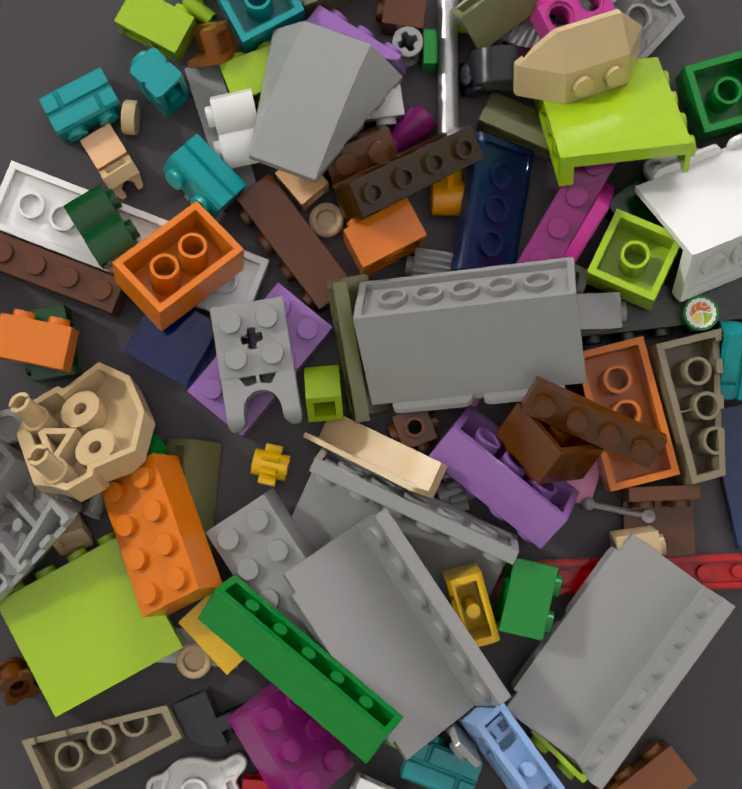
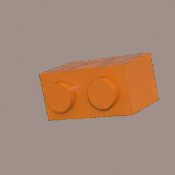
(37, 341)

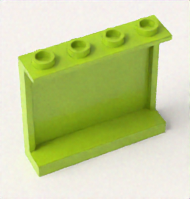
(618, 124)
(85, 626)

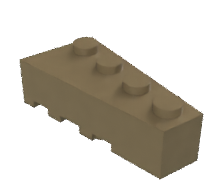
(692, 402)
(101, 749)

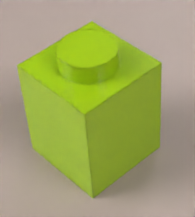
(323, 393)

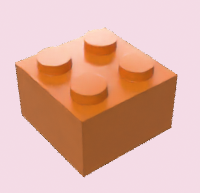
(384, 237)

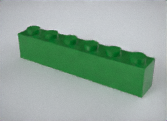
(300, 668)

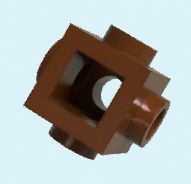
(420, 441)

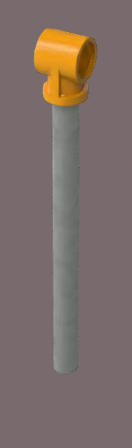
(448, 192)

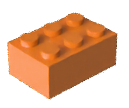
(178, 265)

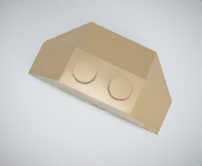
(580, 59)

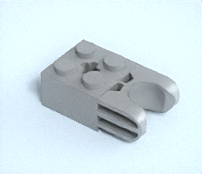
(257, 370)

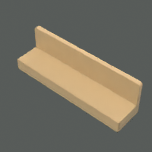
(381, 455)

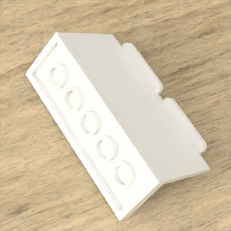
(701, 215)

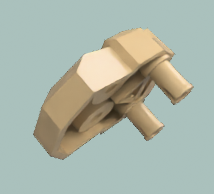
(71, 423)

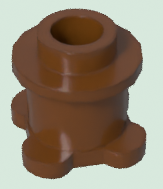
(16, 681)

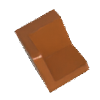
(215, 44)

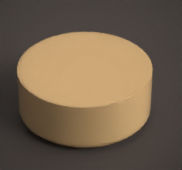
(130, 117)
(326, 220)
(193, 661)

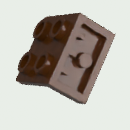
(672, 513)

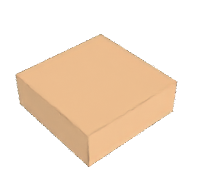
(103, 146)

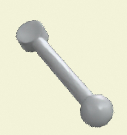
(646, 515)

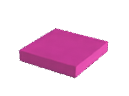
(590, 222)

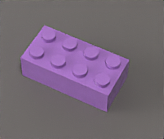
(307, 336)
(499, 480)

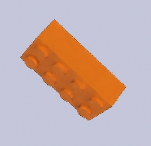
(624, 382)
(161, 536)

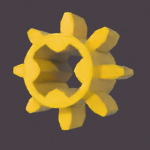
(270, 464)

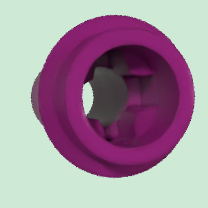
(412, 127)

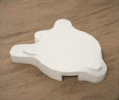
(201, 773)

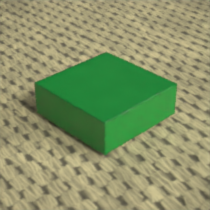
(429, 51)

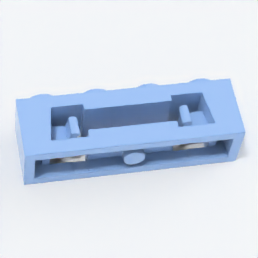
(508, 748)

